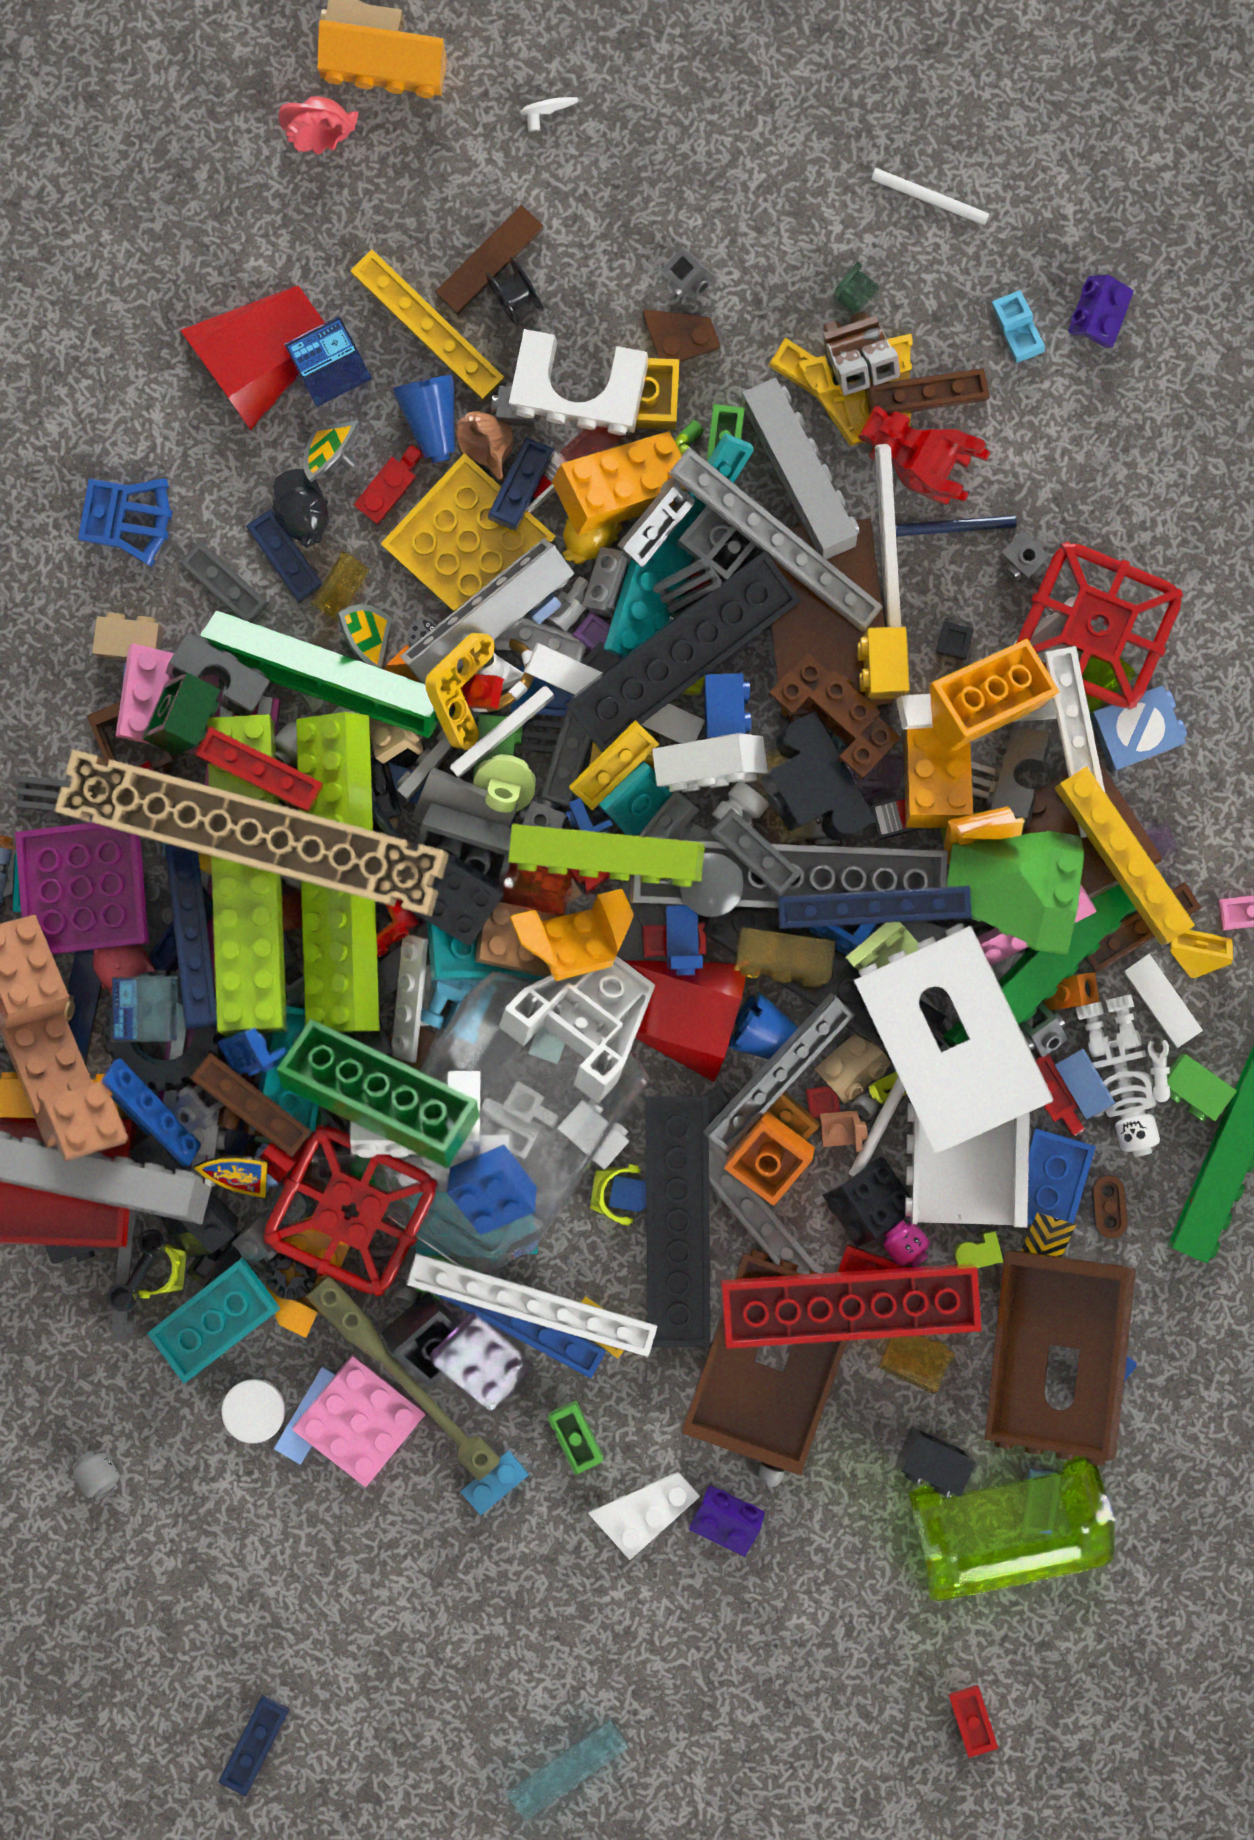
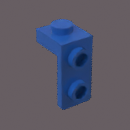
(682, 940)
(843, 940)

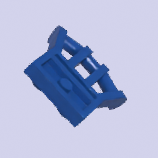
(106, 512)

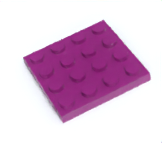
(83, 886)

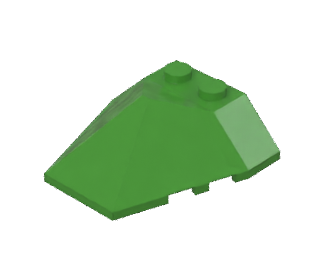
(1023, 885)

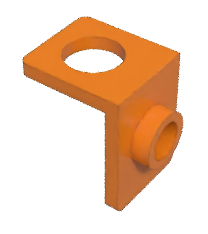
(1072, 992)

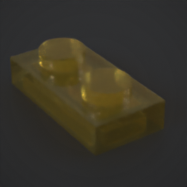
(340, 585)

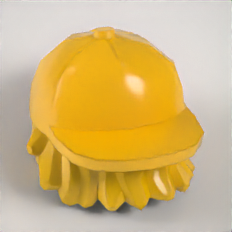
(587, 545)

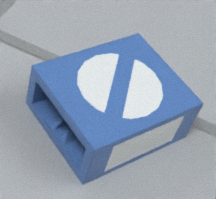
(1138, 732)

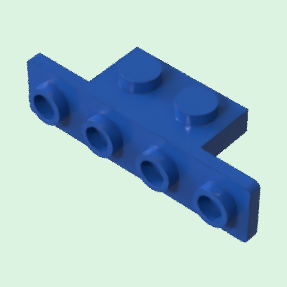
(150, 1112)

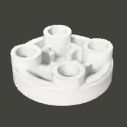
(253, 1410)

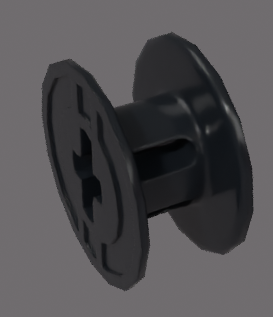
(514, 291)

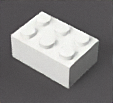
(710, 762)

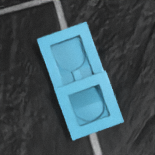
(1018, 326)

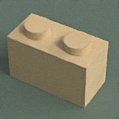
(115, 634)

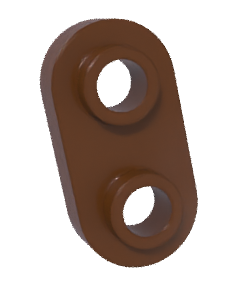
(1109, 1206)

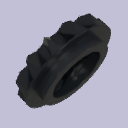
(278, 1282)

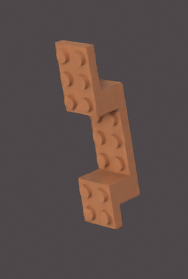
(43, 1049)

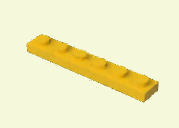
(427, 325)

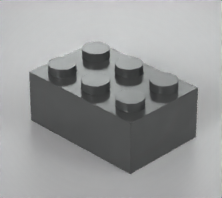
(468, 837)

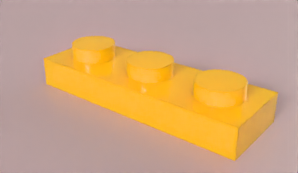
(613, 765)

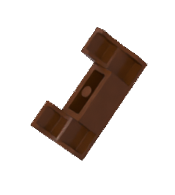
(840, 709)

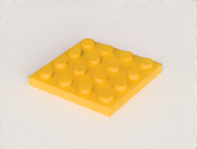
(451, 540)

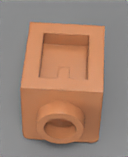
(842, 1129)

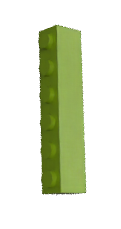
(606, 853)

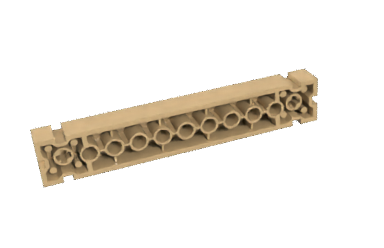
(251, 832)

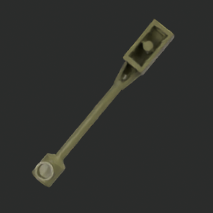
(357, 1328)

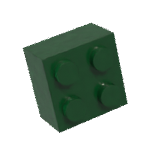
(182, 714)

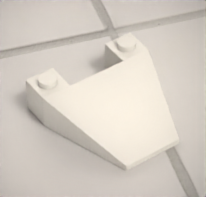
(590, 1014)

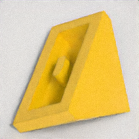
(1201, 952)

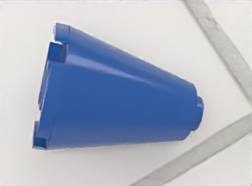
(430, 415)
(761, 1028)

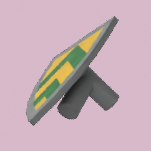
(327, 449)
(365, 632)

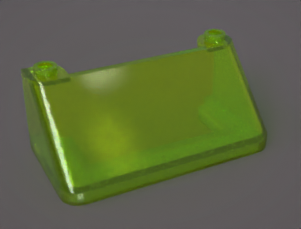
(993, 1538)

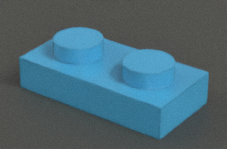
(496, 1484)

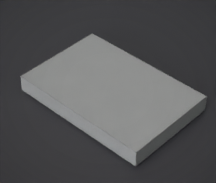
(458, 795)

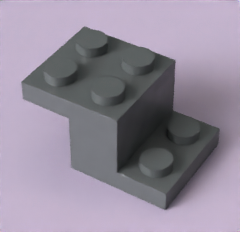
(717, 542)

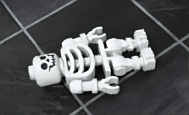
(1135, 1130)

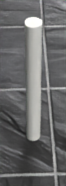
(930, 196)
(879, 1127)

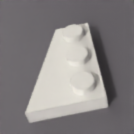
(643, 1514)

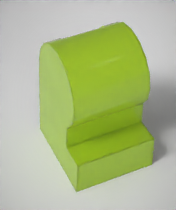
(979, 1253)

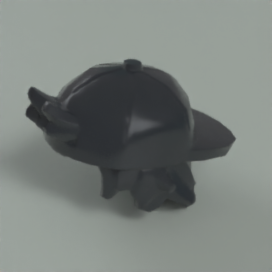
(300, 507)

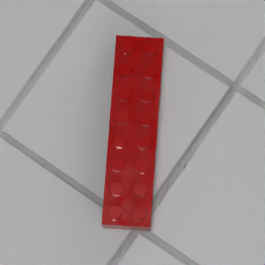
(850, 1305)

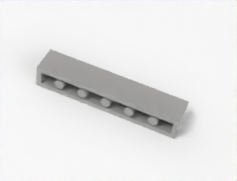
(799, 468)
(494, 607)

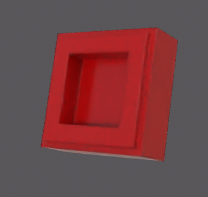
(821, 1101)

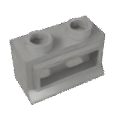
(606, 582)

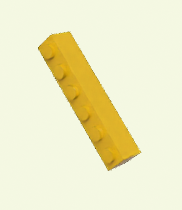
(1124, 856)

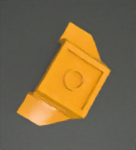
(985, 825)
(577, 940)
(299, 1313)

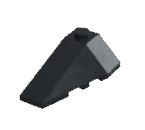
(218, 1222)

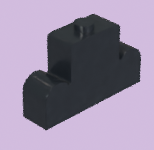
(814, 782)

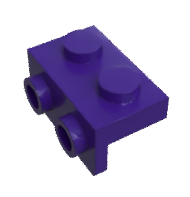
(1101, 309)
(727, 1521)

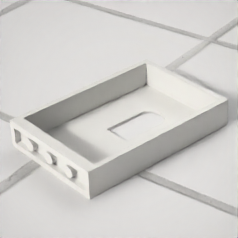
(971, 1083)

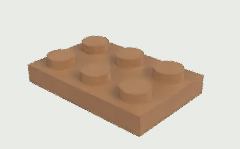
(500, 945)

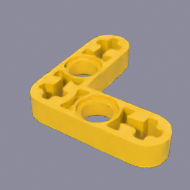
(461, 728)

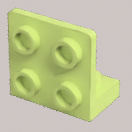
(882, 944)

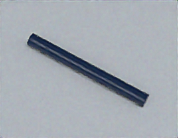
(956, 525)

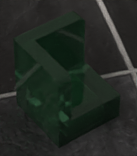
(855, 289)

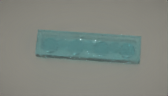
(568, 1769)

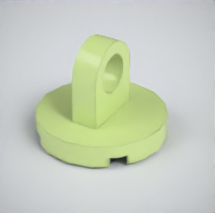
(506, 782)

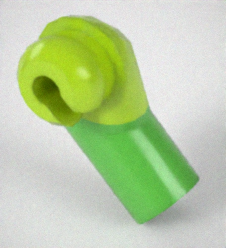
(688, 436)

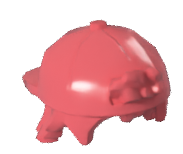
(316, 124)
(120, 962)

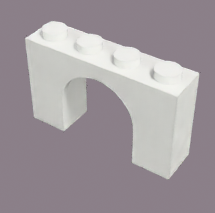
(613, 408)
(368, 1143)

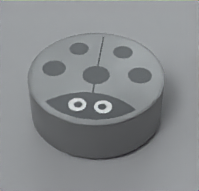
(419, 629)

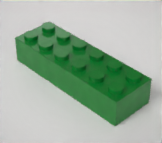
(379, 1093)

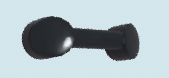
(153, 1246)

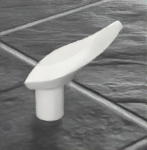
(544, 107)

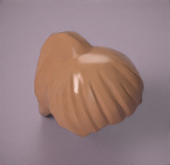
(485, 440)

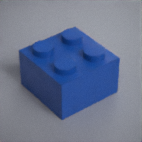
(725, 705)
(492, 1189)

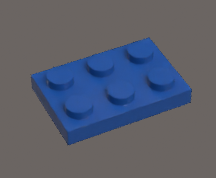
(1056, 1175)

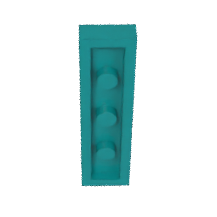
(729, 460)

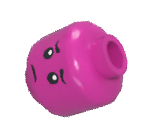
(906, 1244)

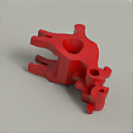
(923, 456)

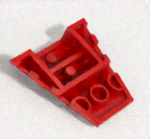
(248, 349)
(691, 1014)

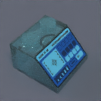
(144, 1008)

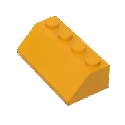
(381, 58)
(989, 694)

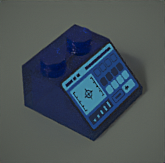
(328, 361)

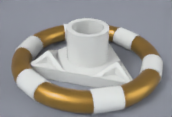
(511, 675)

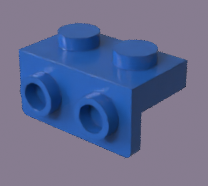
(580, 821)

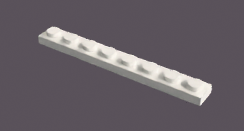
(531, 1304)

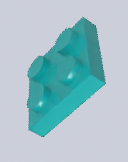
(635, 800)

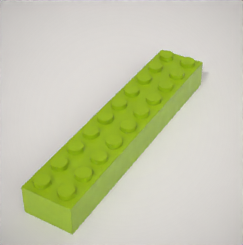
(247, 910)
(336, 924)

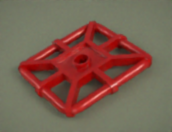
(1117, 615)
(331, 1219)

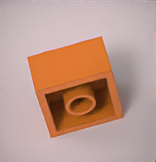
(769, 1158)

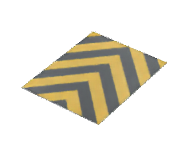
(1048, 1235)

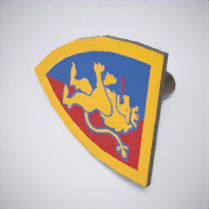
(237, 1173)

